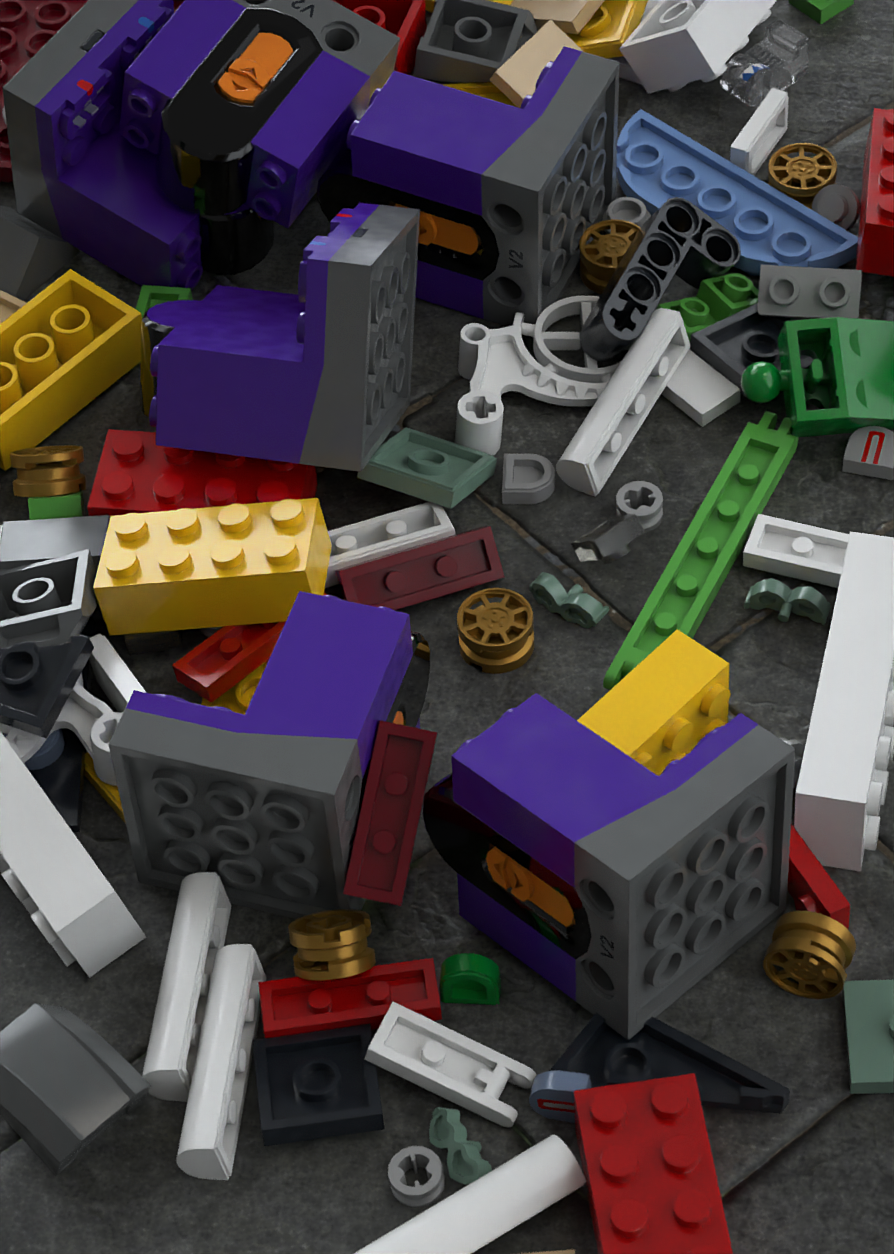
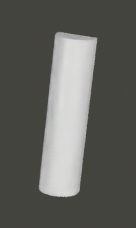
(624, 403)
(386, 536)
(177, 1023)
(222, 1064)
(488, 1204)

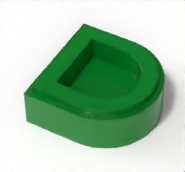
(470, 980)

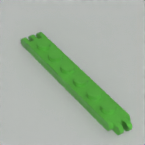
(710, 542)

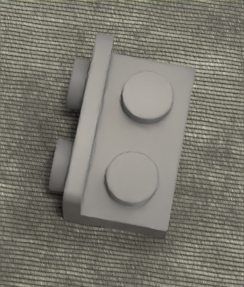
(809, 292)

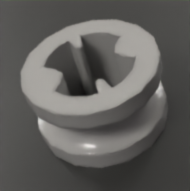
(638, 493)
(413, 1158)

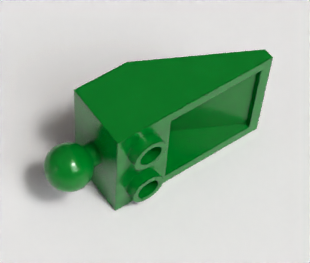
(846, 380)

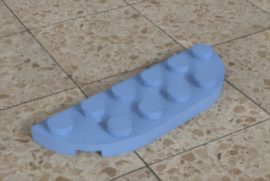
(769, 225)

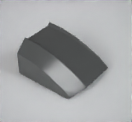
(471, 40)
(47, 600)
(62, 1083)

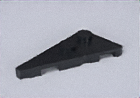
(39, 681)
(667, 1052)

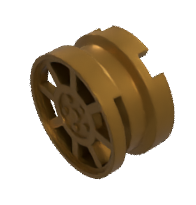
(802, 176)
(605, 252)
(41, 473)
(496, 633)
(332, 944)
(812, 952)

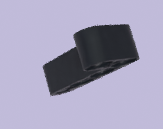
(670, 243)

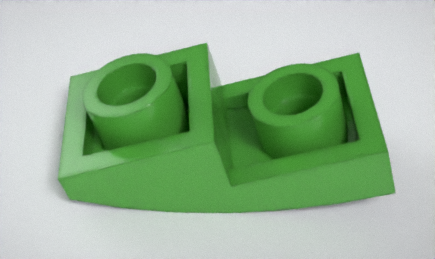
(715, 301)

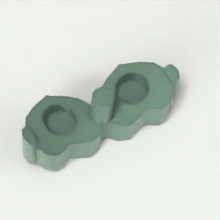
(778, 596)
(572, 605)
(463, 1155)

